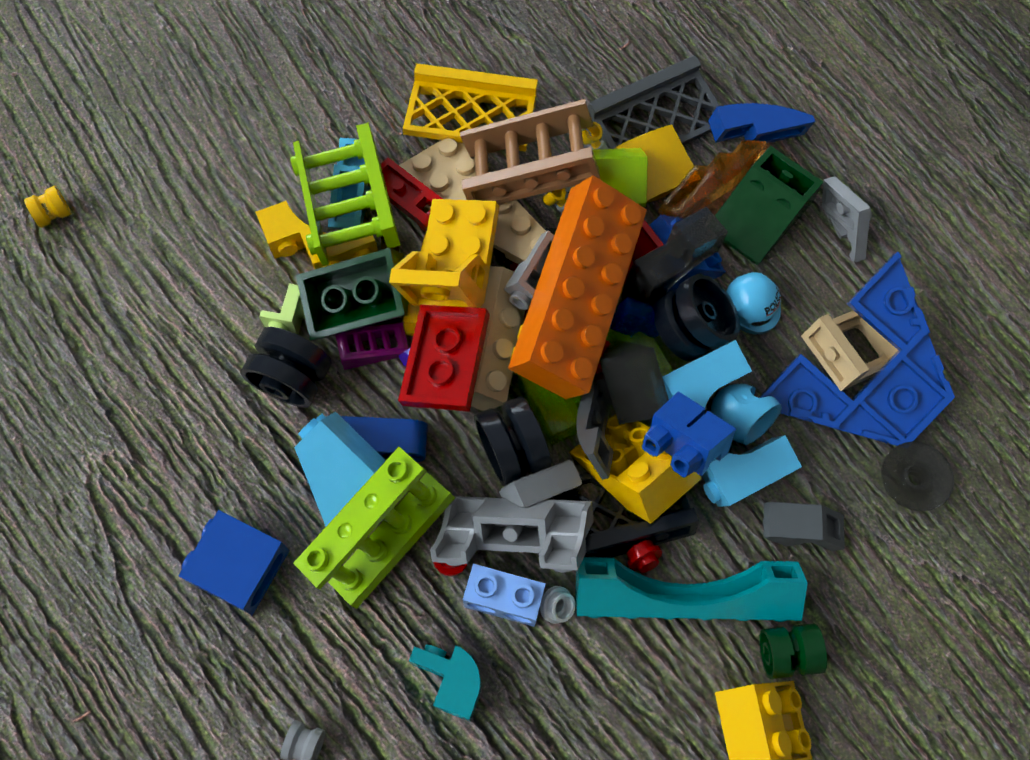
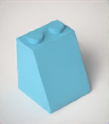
(335, 462)

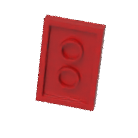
(444, 357)

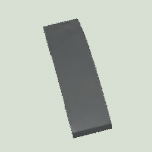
(592, 425)

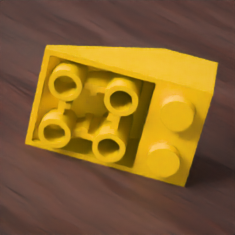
(636, 478)

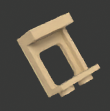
(838, 355)

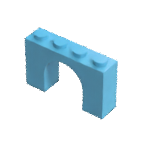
(734, 474)

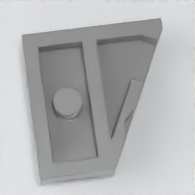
(848, 214)

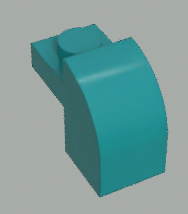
(460, 681)

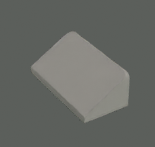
(542, 484)

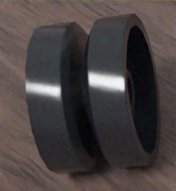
(696, 318)
(286, 367)
(512, 440)

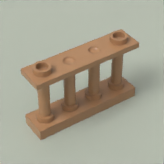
(537, 176)

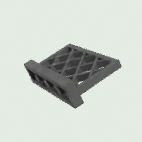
(650, 89)

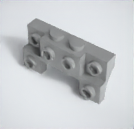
(495, 524)

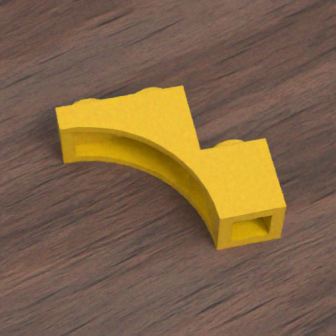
(288, 234)

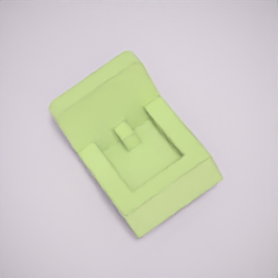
(291, 313)

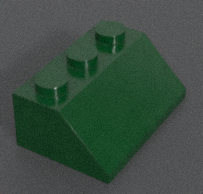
(351, 294)

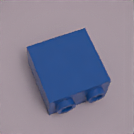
(234, 562)

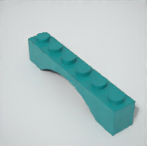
(760, 593)

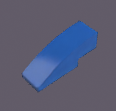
(758, 122)

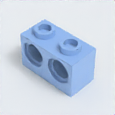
(503, 595)

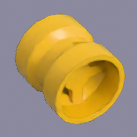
(54, 202)

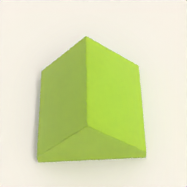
(624, 171)

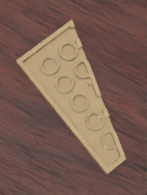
(442, 171)

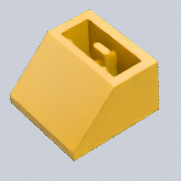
(763, 722)

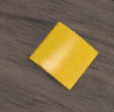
(666, 160)

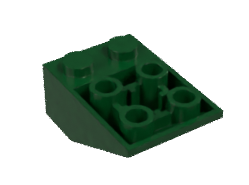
(767, 204)

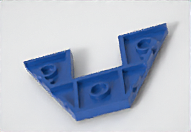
(900, 395)

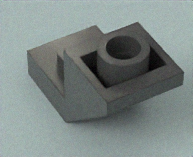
(803, 523)

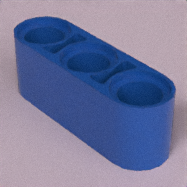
(390, 433)

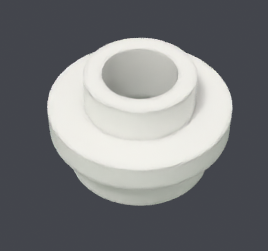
(557, 605)

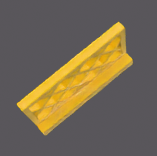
(468, 86)

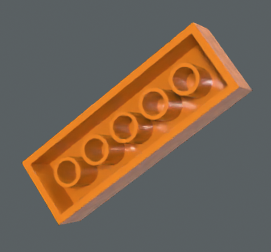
(578, 289)

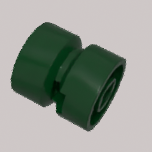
(795, 650)

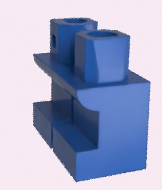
(688, 435)

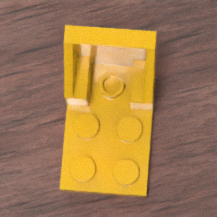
(454, 256)

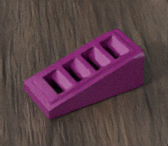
(361, 358)

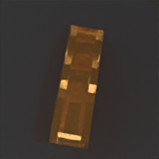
(711, 182)

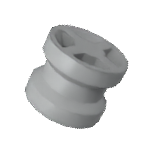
(302, 742)

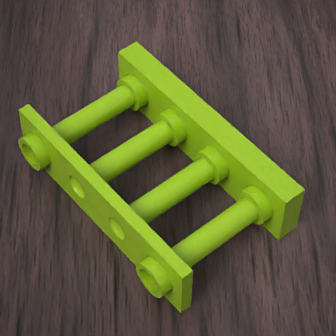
(375, 199)
(388, 542)

